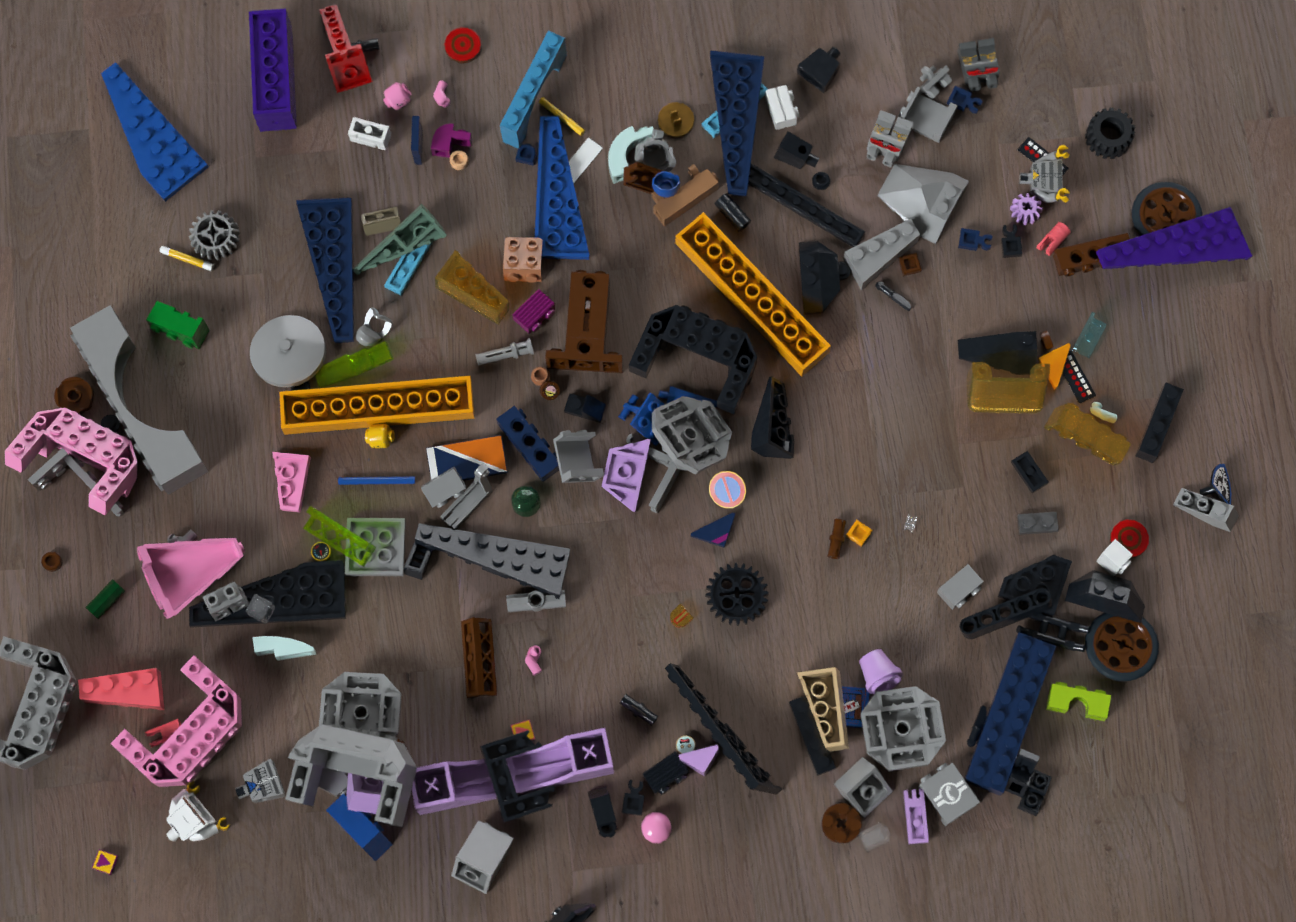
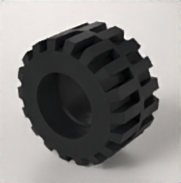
(1114, 120)

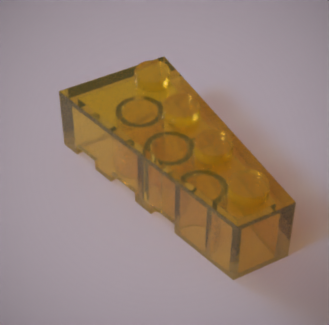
(470, 288)

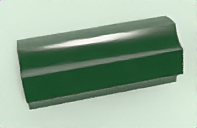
(105, 599)

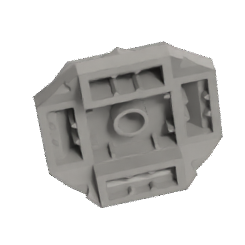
(691, 433)
(362, 691)
(909, 708)

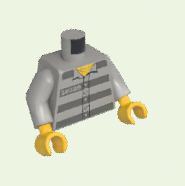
(1046, 177)

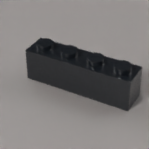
(1159, 422)

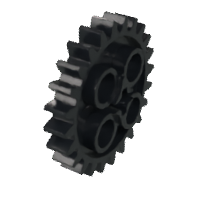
(736, 577)

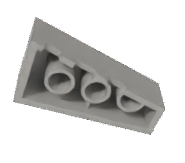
(880, 252)

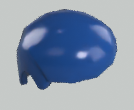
(666, 184)

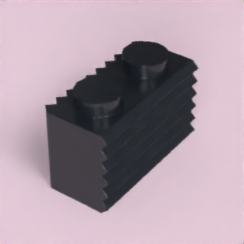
(665, 773)

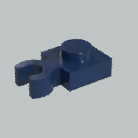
(962, 99)
(970, 240)

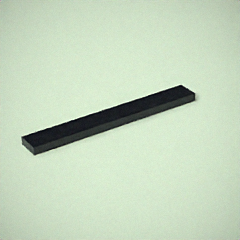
(805, 206)

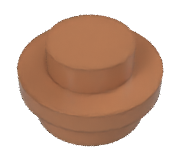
(540, 375)

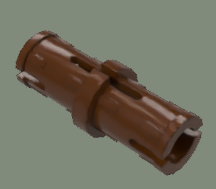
(836, 539)

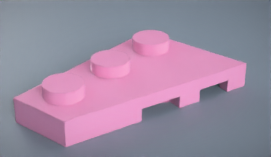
(291, 479)

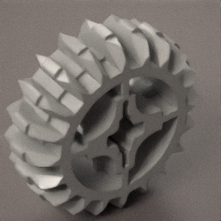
(199, 234)

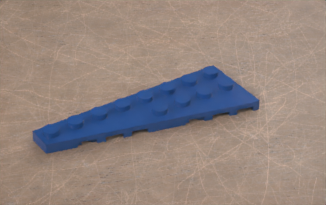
(557, 207)

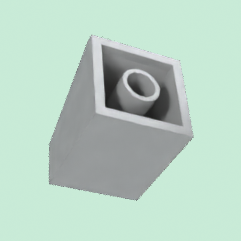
(481, 856)

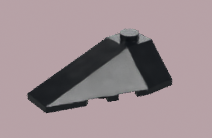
(1006, 351)
(771, 429)

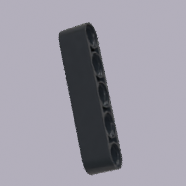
(1016, 613)

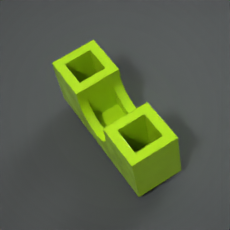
(1095, 702)

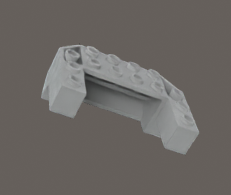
(42, 704)
(358, 755)

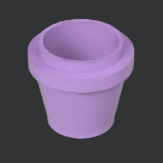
(879, 672)

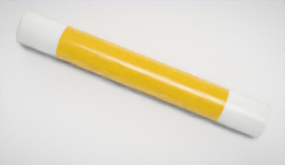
(187, 258)

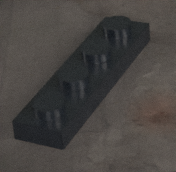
(819, 755)

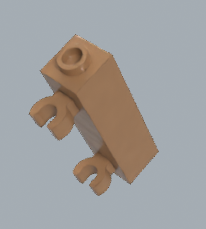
(688, 196)

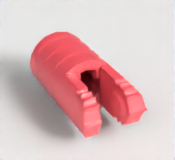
(1055, 237)
(166, 731)

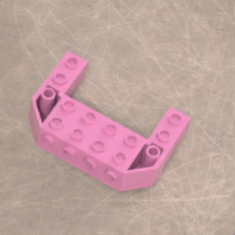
(83, 440)
(195, 740)

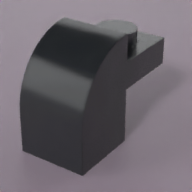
(1021, 773)

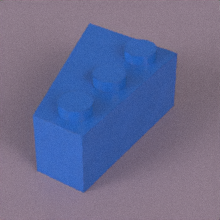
(360, 828)

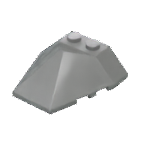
(923, 197)

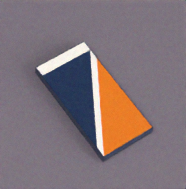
(467, 457)

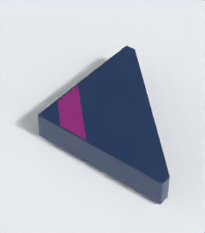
(715, 532)

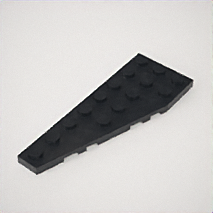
(299, 594)

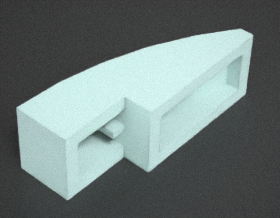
(282, 647)

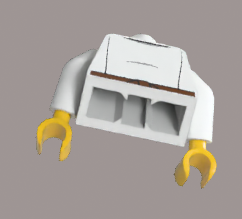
(190, 818)

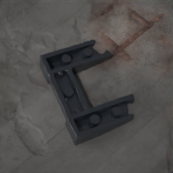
(509, 803)

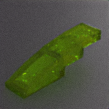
(354, 365)

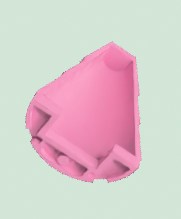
(186, 569)

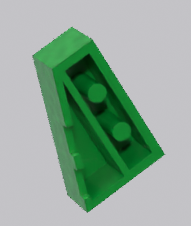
(177, 325)

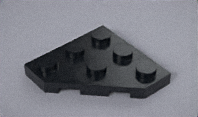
(1046, 574)

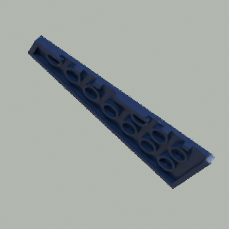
(737, 99)
(330, 243)

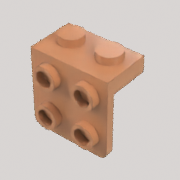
(522, 259)

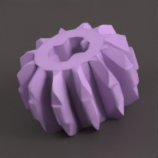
(1026, 202)

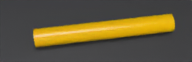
(564, 118)

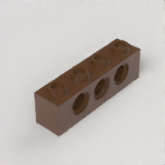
(1063, 256)

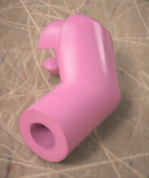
(440, 96)
(532, 658)

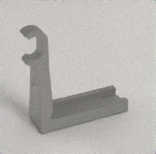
(668, 479)
(470, 500)

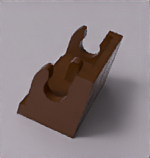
(640, 177)

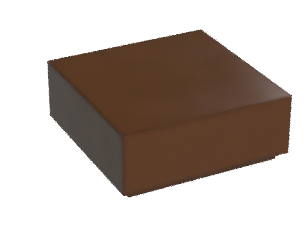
(909, 264)

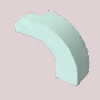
(621, 147)

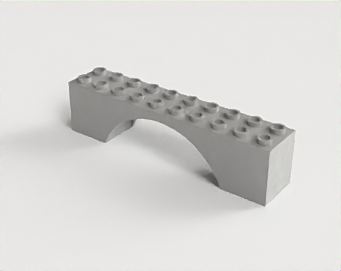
(106, 350)

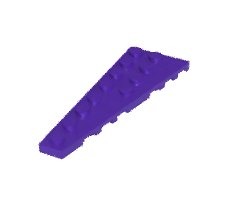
(1193, 241)

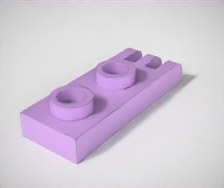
(916, 817)

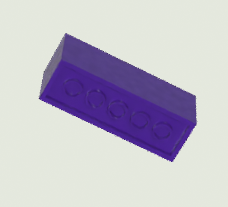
(272, 70)

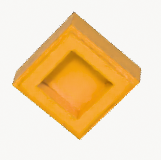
(859, 533)

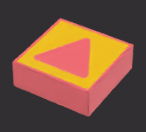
(523, 726)

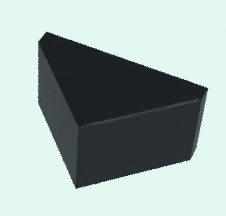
(602, 806)

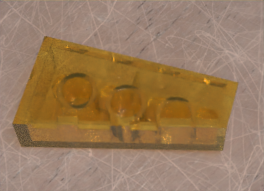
(1088, 433)

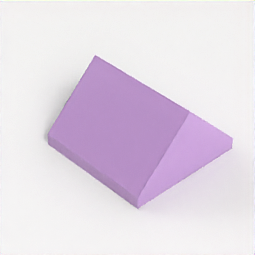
(700, 759)

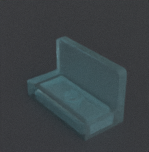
(1089, 336)

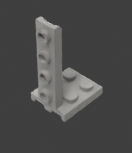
(56, 466)

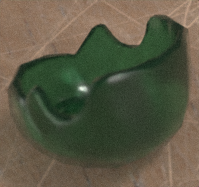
(525, 501)

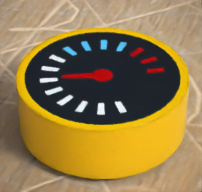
(321, 551)

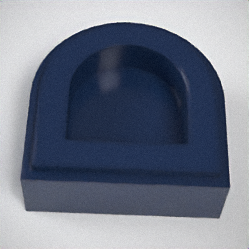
(526, 154)

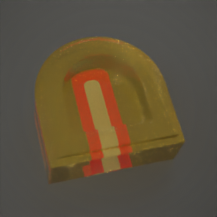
(680, 617)

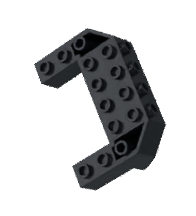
(704, 337)

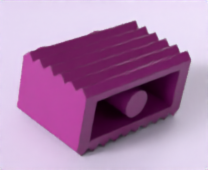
(534, 311)

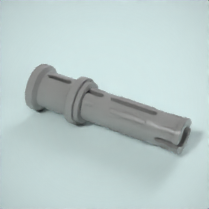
(514, 347)

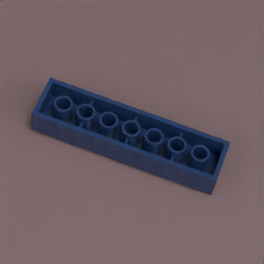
(1009, 714)

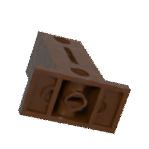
(586, 327)

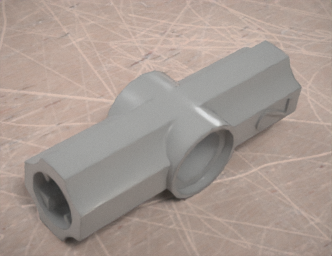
(522, 602)

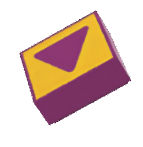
(105, 862)

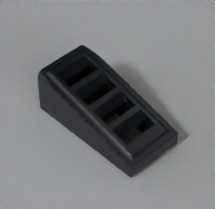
(414, 568)

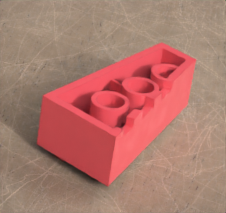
(126, 689)

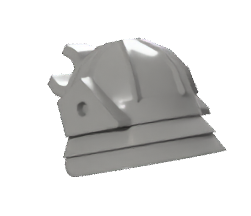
(655, 152)

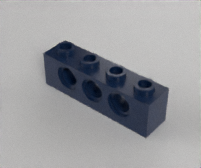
(514, 417)

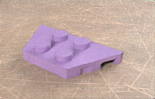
(626, 471)

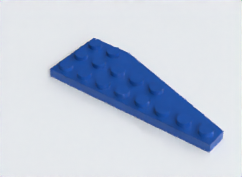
(158, 147)

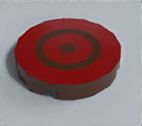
(462, 45)
(1131, 536)

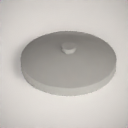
(287, 351)

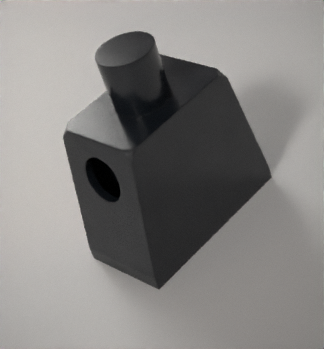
(820, 68)
(795, 151)

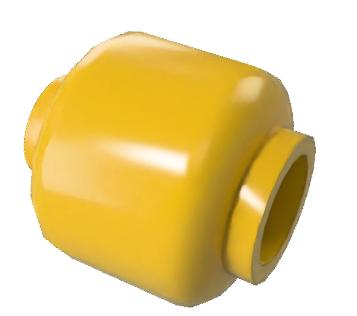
(379, 435)

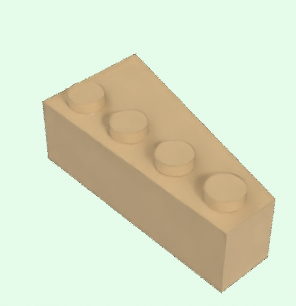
(826, 702)

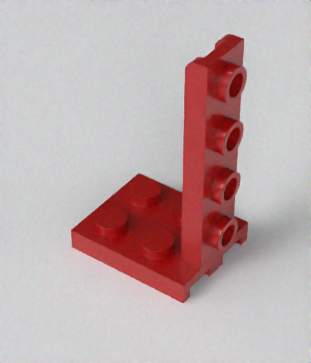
(346, 62)

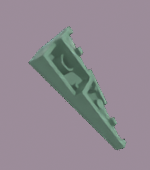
(415, 231)

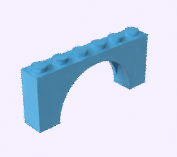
(548, 58)

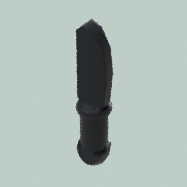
(893, 295)
(976, 728)

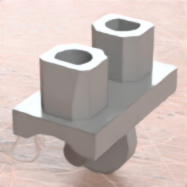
(940, 76)

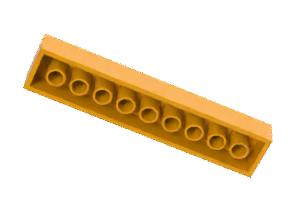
(752, 294)
(376, 404)

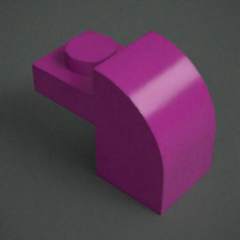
(445, 137)

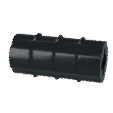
(732, 212)

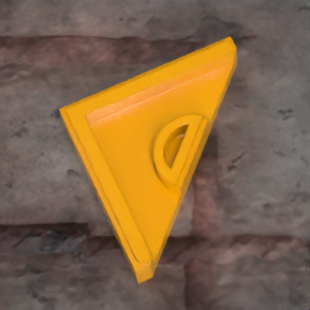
(1057, 361)

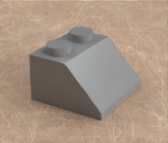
(863, 787)

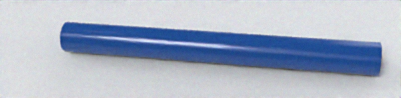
(376, 480)

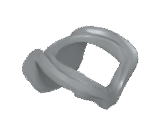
(369, 337)

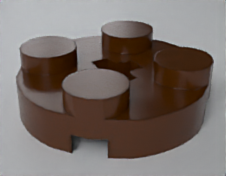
(66, 389)
(852, 824)

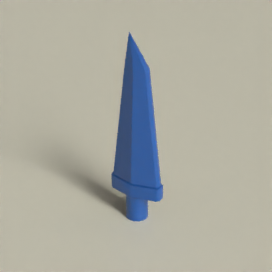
(675, 393)

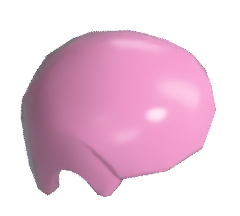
(656, 827)

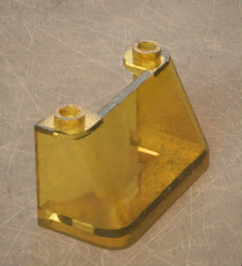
(1006, 394)

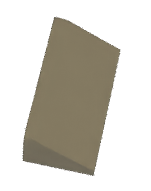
(380, 221)

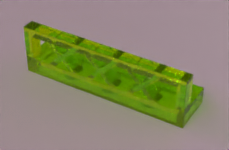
(339, 529)

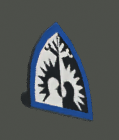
(1219, 484)

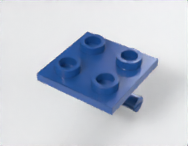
(643, 419)

